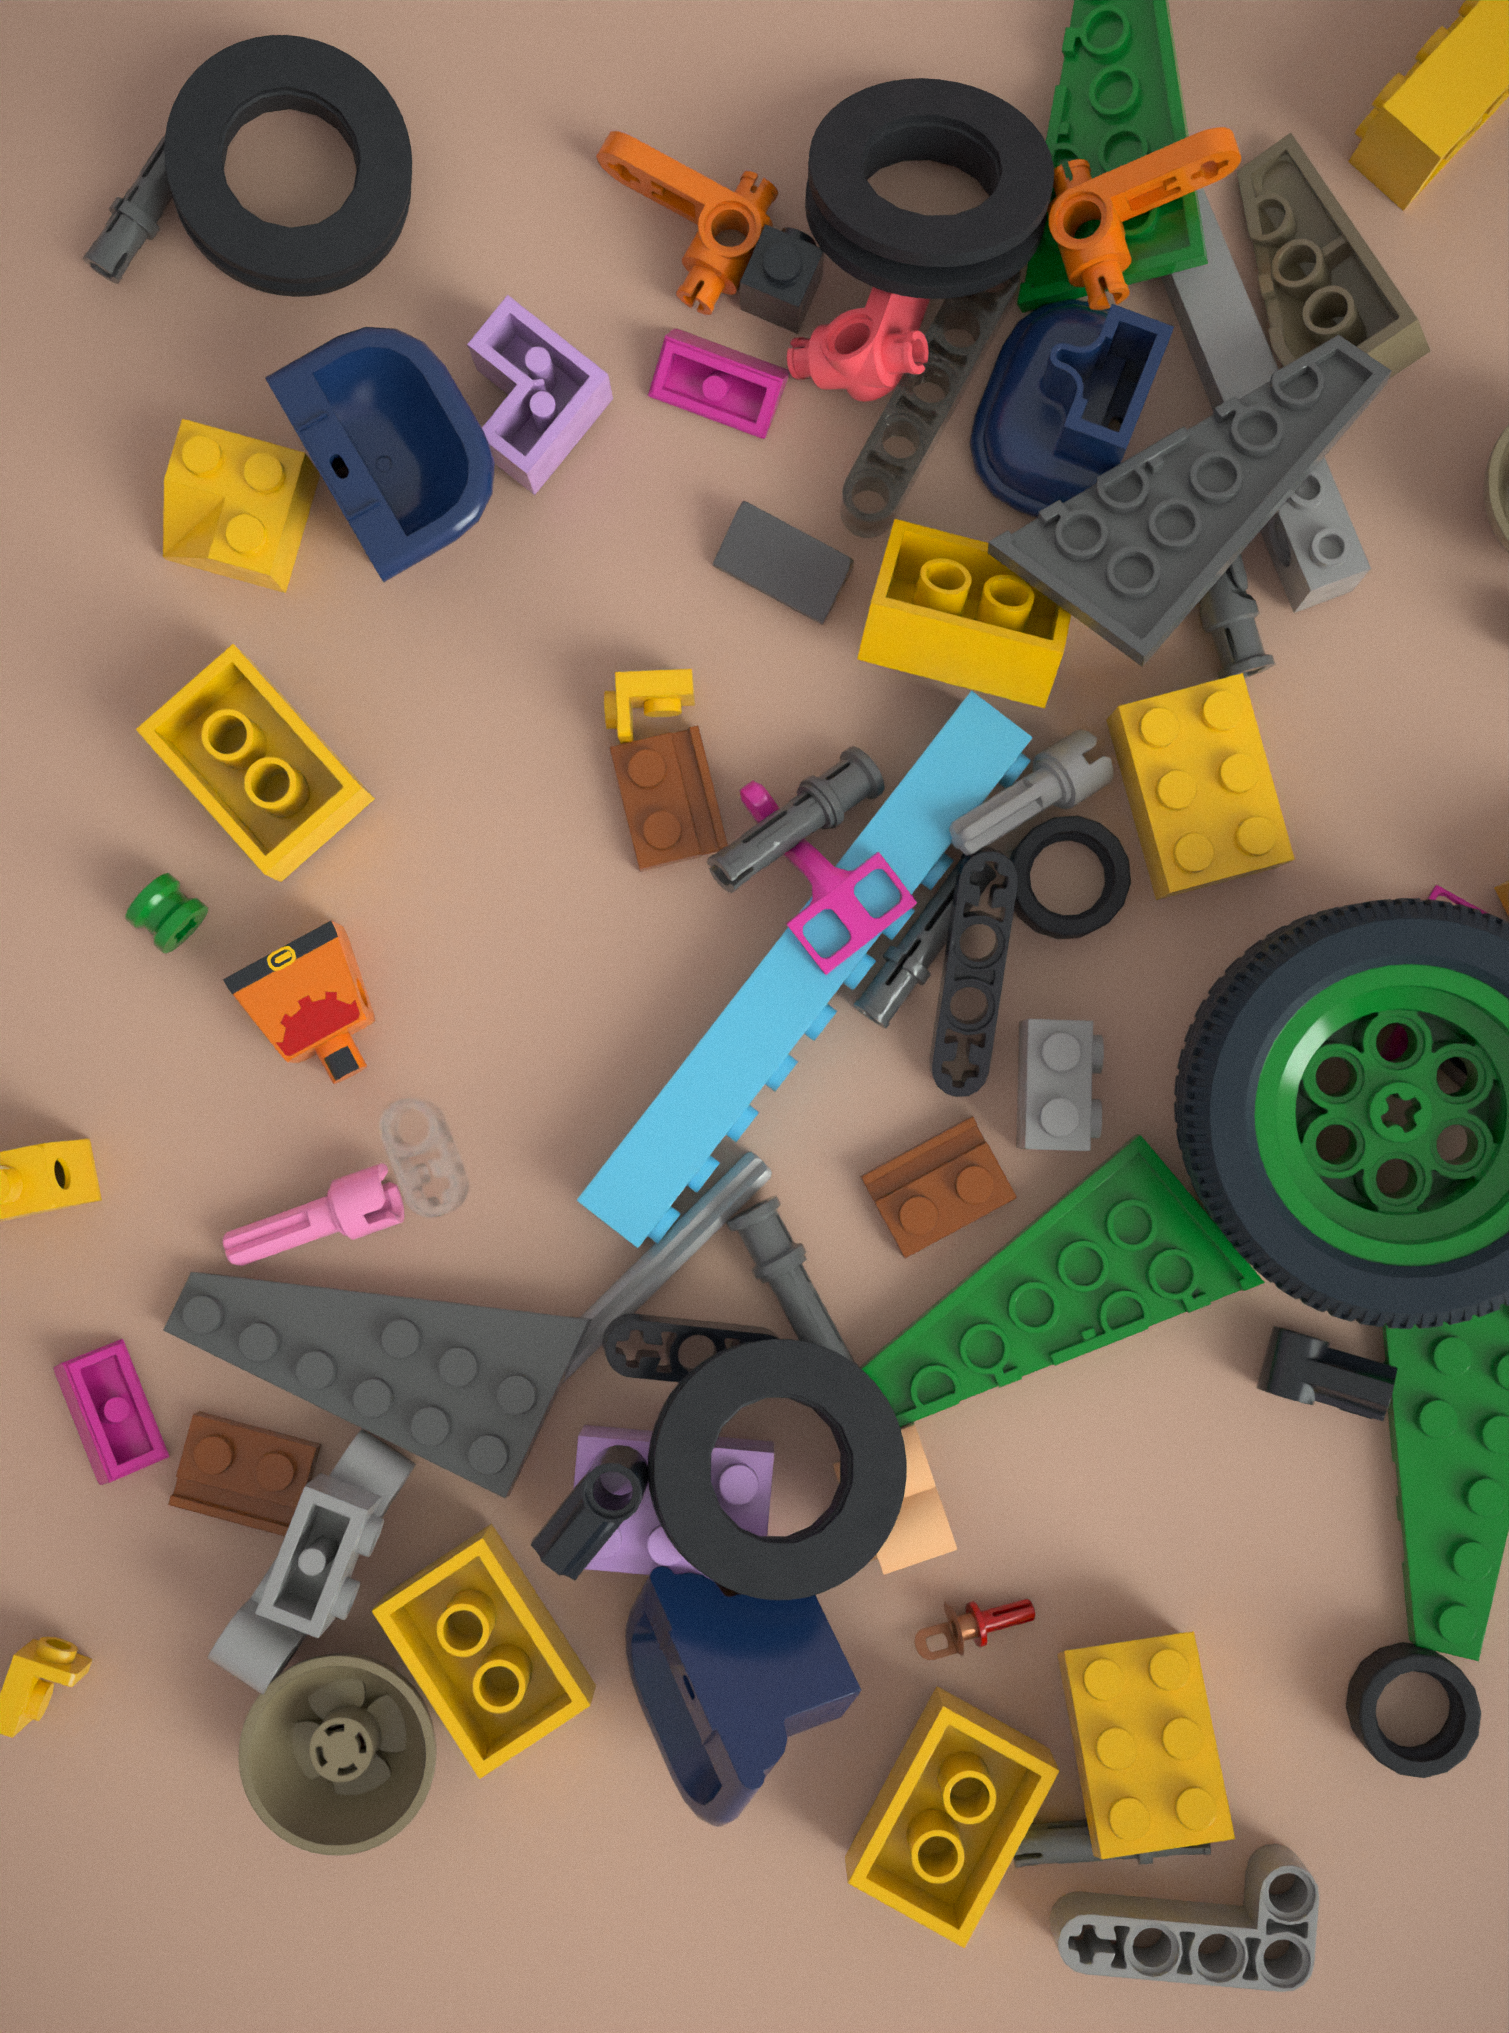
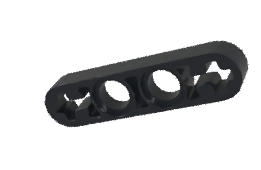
(981, 973)

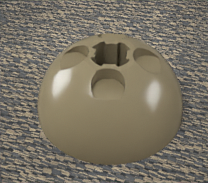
(317, 1781)

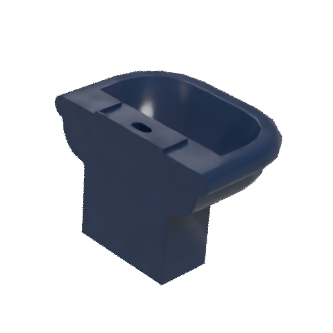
(1053, 395)
(402, 432)
(730, 1683)

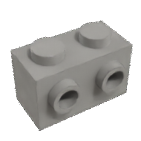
(1056, 1085)
(319, 1554)

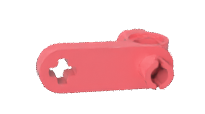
(864, 347)

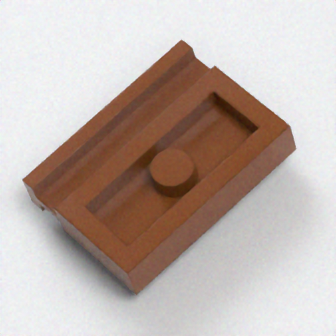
(668, 798)
(938, 1187)
(243, 1473)

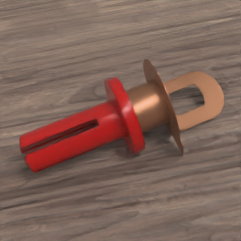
(972, 1625)

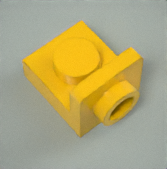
(657, 691)
(25, 1686)

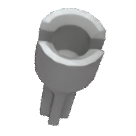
(1057, 778)

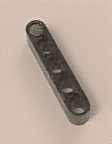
(919, 420)

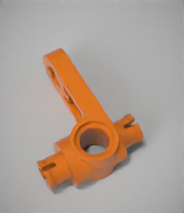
(1123, 194)
(708, 204)

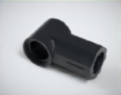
(1312, 1371)
(591, 1513)

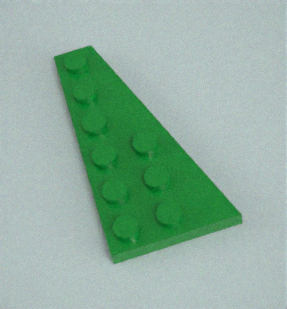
(1111, 107)
(1080, 1276)
(1451, 1474)

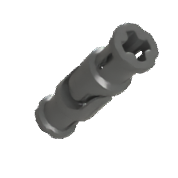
(1230, 618)

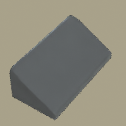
(783, 562)

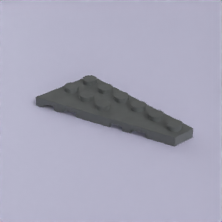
(1179, 513)
(419, 1372)

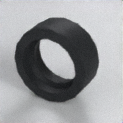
(1111, 856)
(1441, 1751)

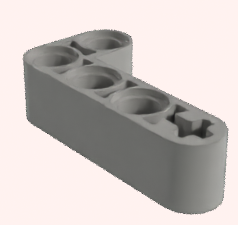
(260, 1648)
(1186, 1924)

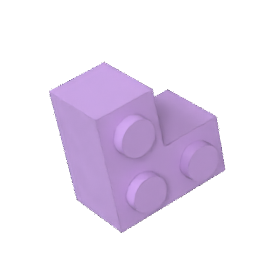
(549, 388)

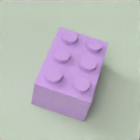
(739, 1477)

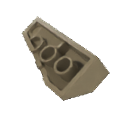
(1318, 267)

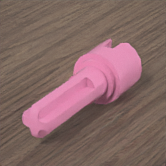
(353, 1206)

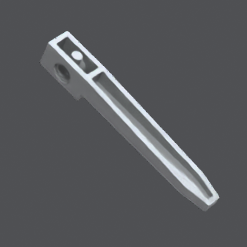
(1312, 531)

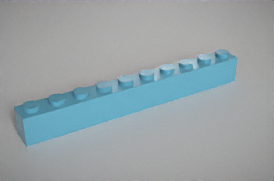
(789, 991)

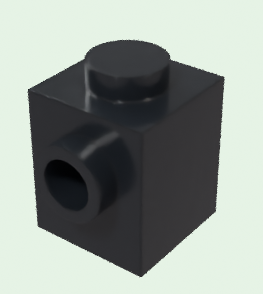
(782, 277)

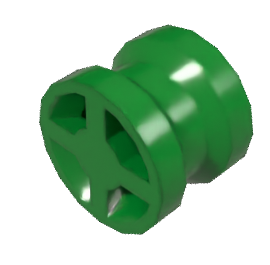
(166, 913)

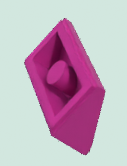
(718, 382)
(111, 1412)

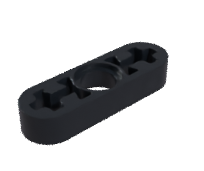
(650, 1327)

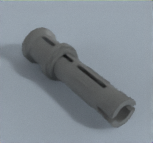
(818, 805)
(780, 1264)

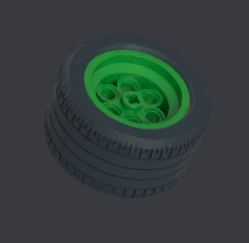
(1255, 1111)

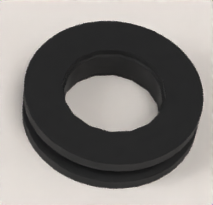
(309, 78)
(916, 251)
(870, 1469)

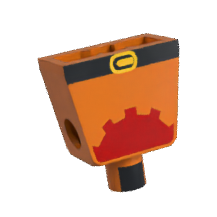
(309, 1000)

